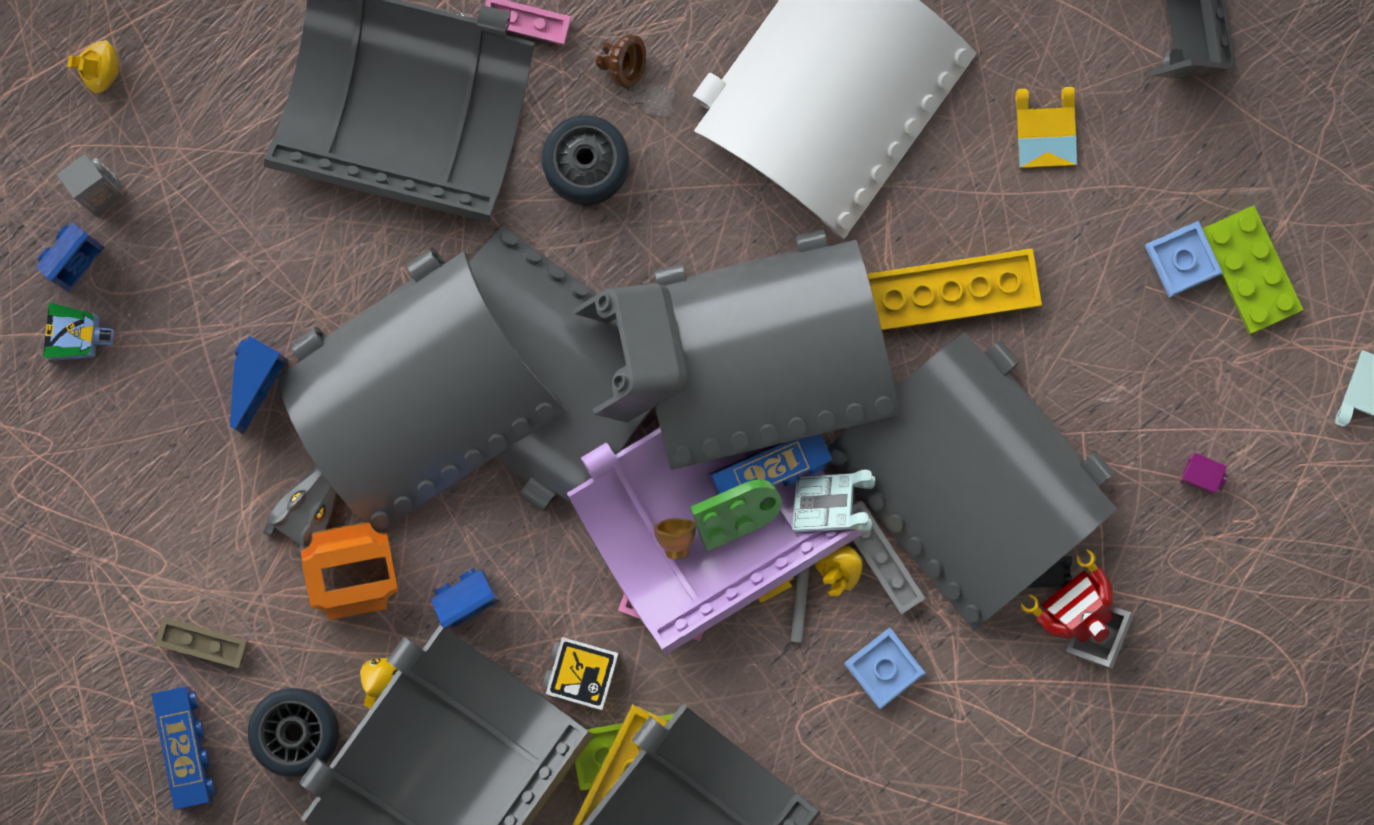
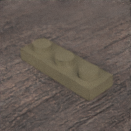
(201, 642)

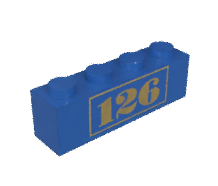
(774, 464)
(182, 747)

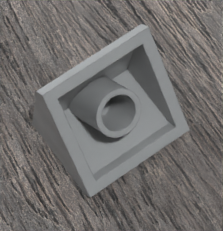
(1106, 651)

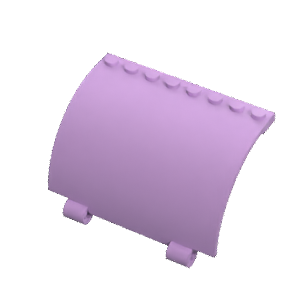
(698, 591)

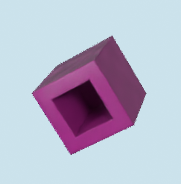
(1204, 474)

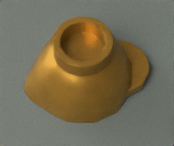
(675, 536)

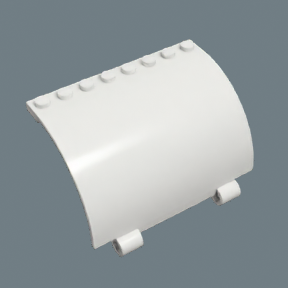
(833, 97)

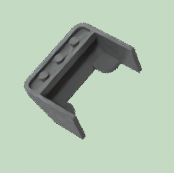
(1199, 39)
(649, 344)

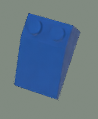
(69, 256)
(253, 376)
(464, 600)

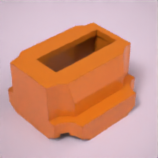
(342, 547)

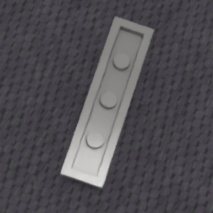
(887, 565)

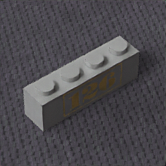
(91, 184)

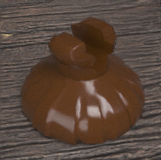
(624, 60)

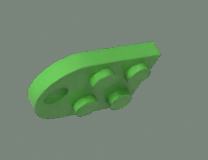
(736, 512)

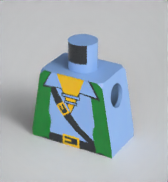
(73, 334)

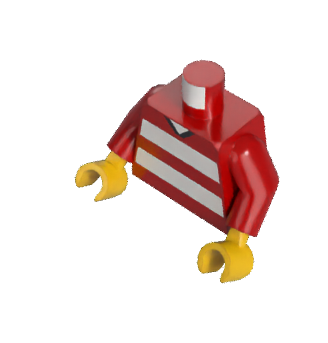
(1078, 607)

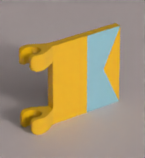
(1046, 134)

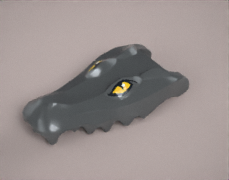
(304, 509)

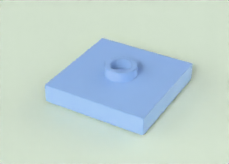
(1183, 259)
(884, 668)

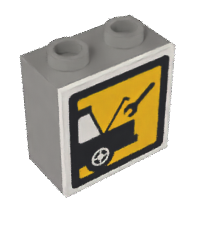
(581, 673)

